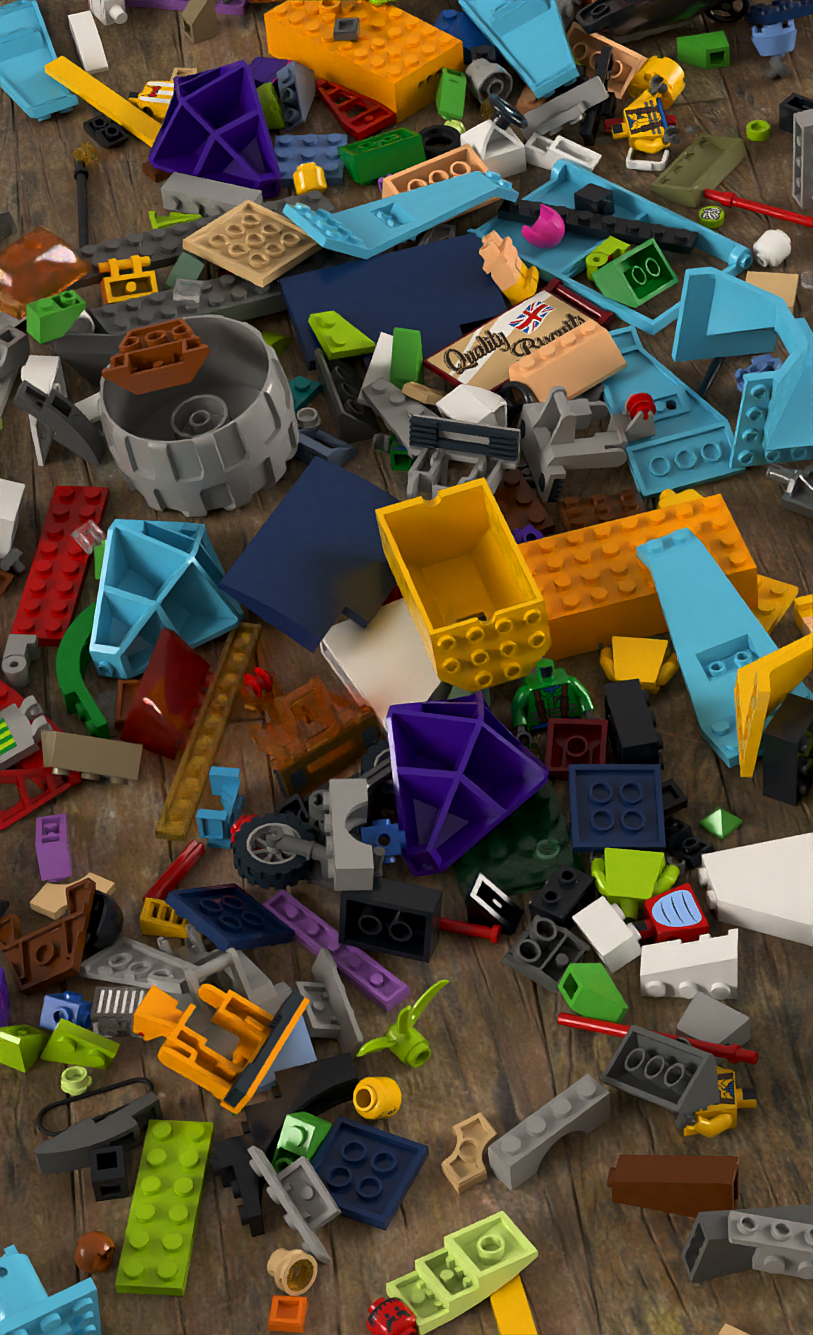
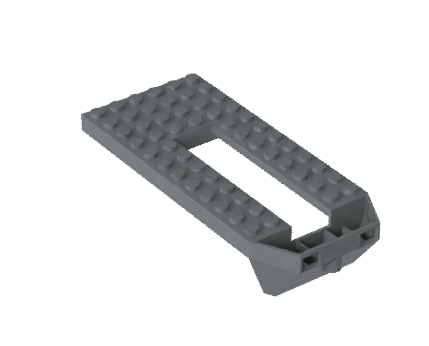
(222, 296)

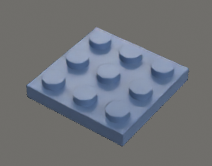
(302, 149)

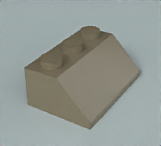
(91, 756)

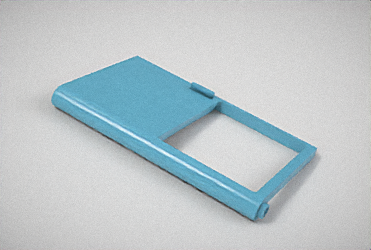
(570, 254)

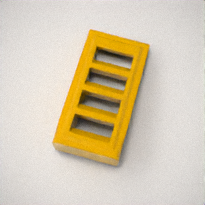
(158, 926)

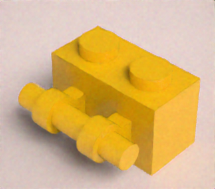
(127, 286)

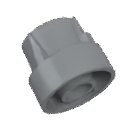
(488, 79)

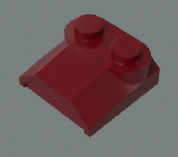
(575, 743)

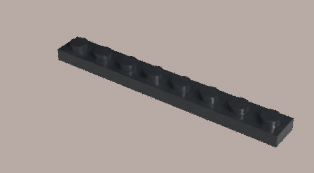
(603, 226)

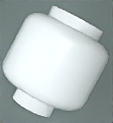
(772, 248)

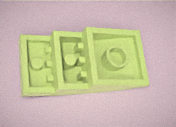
(464, 1271)

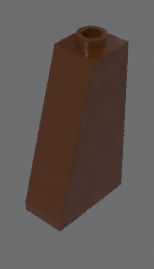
(676, 1183)

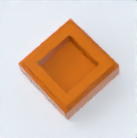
(287, 1313)

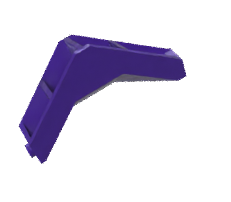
(218, 131)
(454, 777)

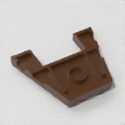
(53, 950)

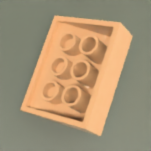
(443, 167)

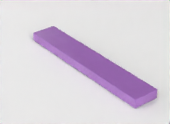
(351, 961)

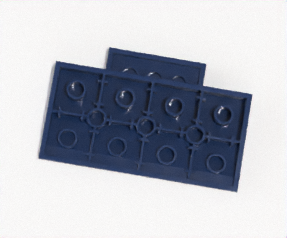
(418, 288)
(316, 556)

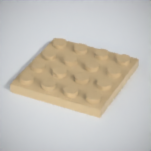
(252, 243)

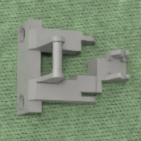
(228, 971)

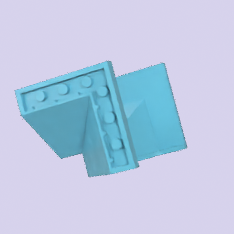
(736, 318)

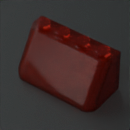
(167, 697)

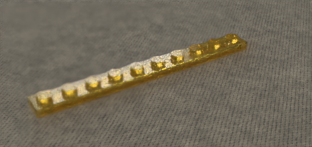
(208, 733)

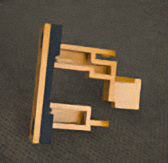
(186, 1052)

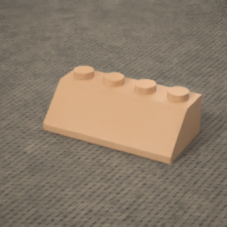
(588, 46)
(572, 361)

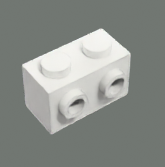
(608, 934)

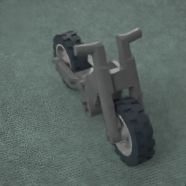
(298, 842)

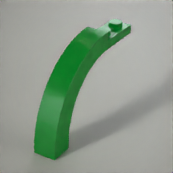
(71, 665)

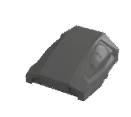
(545, 952)

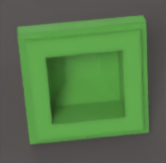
(720, 822)

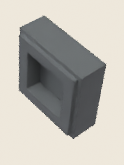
(346, 29)

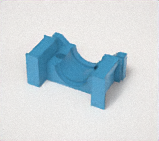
(216, 824)

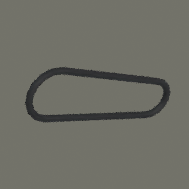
(88, 1094)

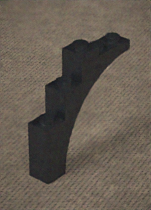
(301, 1088)

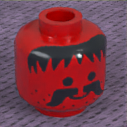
(391, 1318)

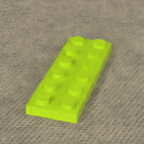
(165, 1208)

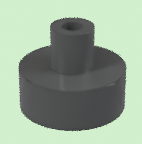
(778, 68)
(11, 561)

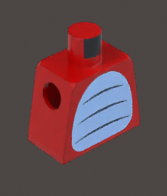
(673, 917)

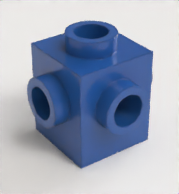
(384, 829)
(65, 1006)

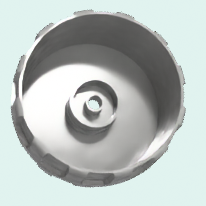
(211, 437)

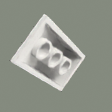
(45, 374)

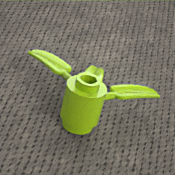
(403, 1037)

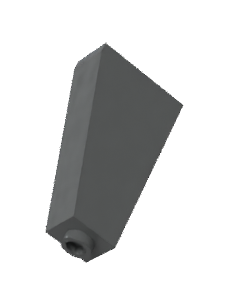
(711, 1254)

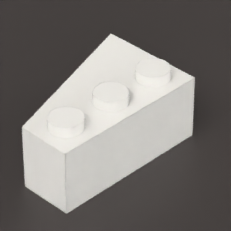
(685, 968)

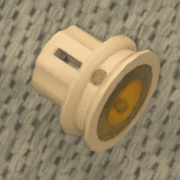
(292, 1270)

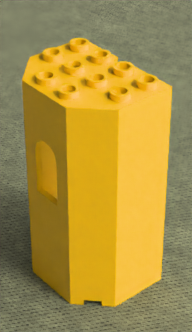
(463, 564)

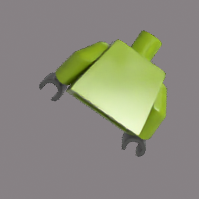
(633, 877)

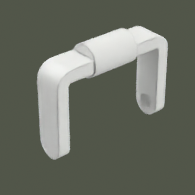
(646, 165)

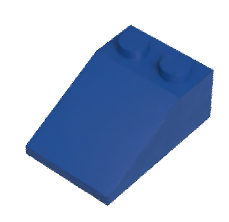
(462, 27)

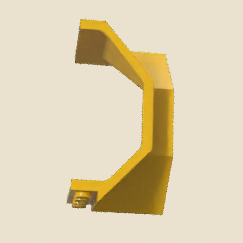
(761, 689)

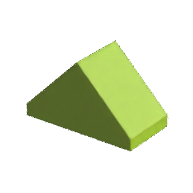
(21, 1045)

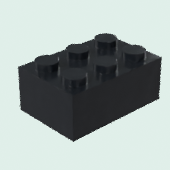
(631, 724)
(789, 751)
(392, 919)

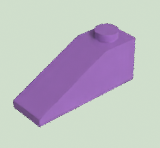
(53, 848)

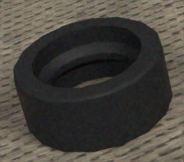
(439, 135)

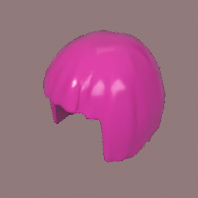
(546, 231)

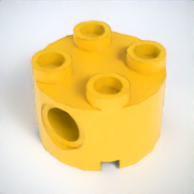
(667, 69)

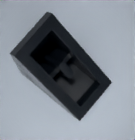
(491, 906)

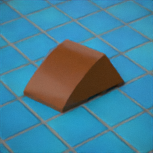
(157, 357)

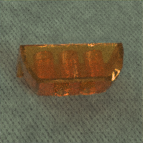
(36, 269)

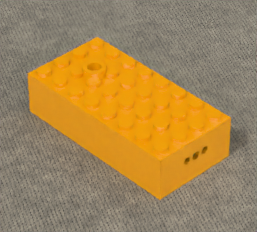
(390, 62)
(603, 590)

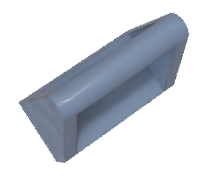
(309, 447)

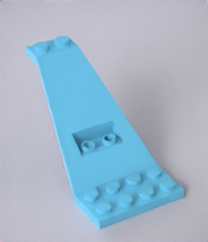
(529, 39)
(23, 54)
(395, 219)
(689, 442)
(710, 634)

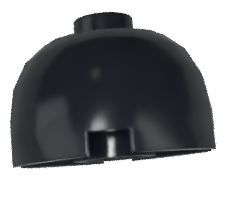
(104, 923)

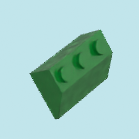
(382, 155)
(636, 275)

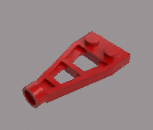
(362, 125)
(25, 805)

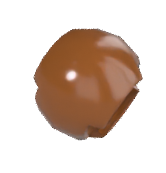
(94, 1252)

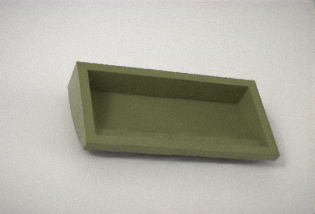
(698, 168)

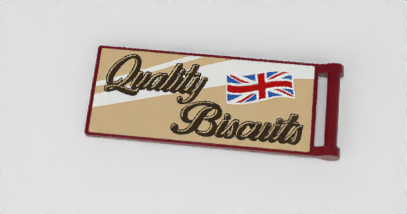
(486, 352)

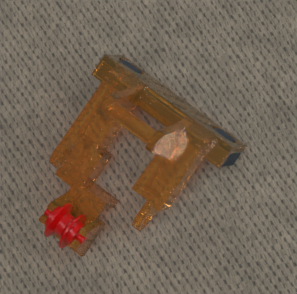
(300, 761)

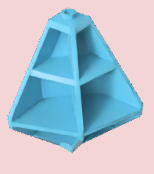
(154, 580)

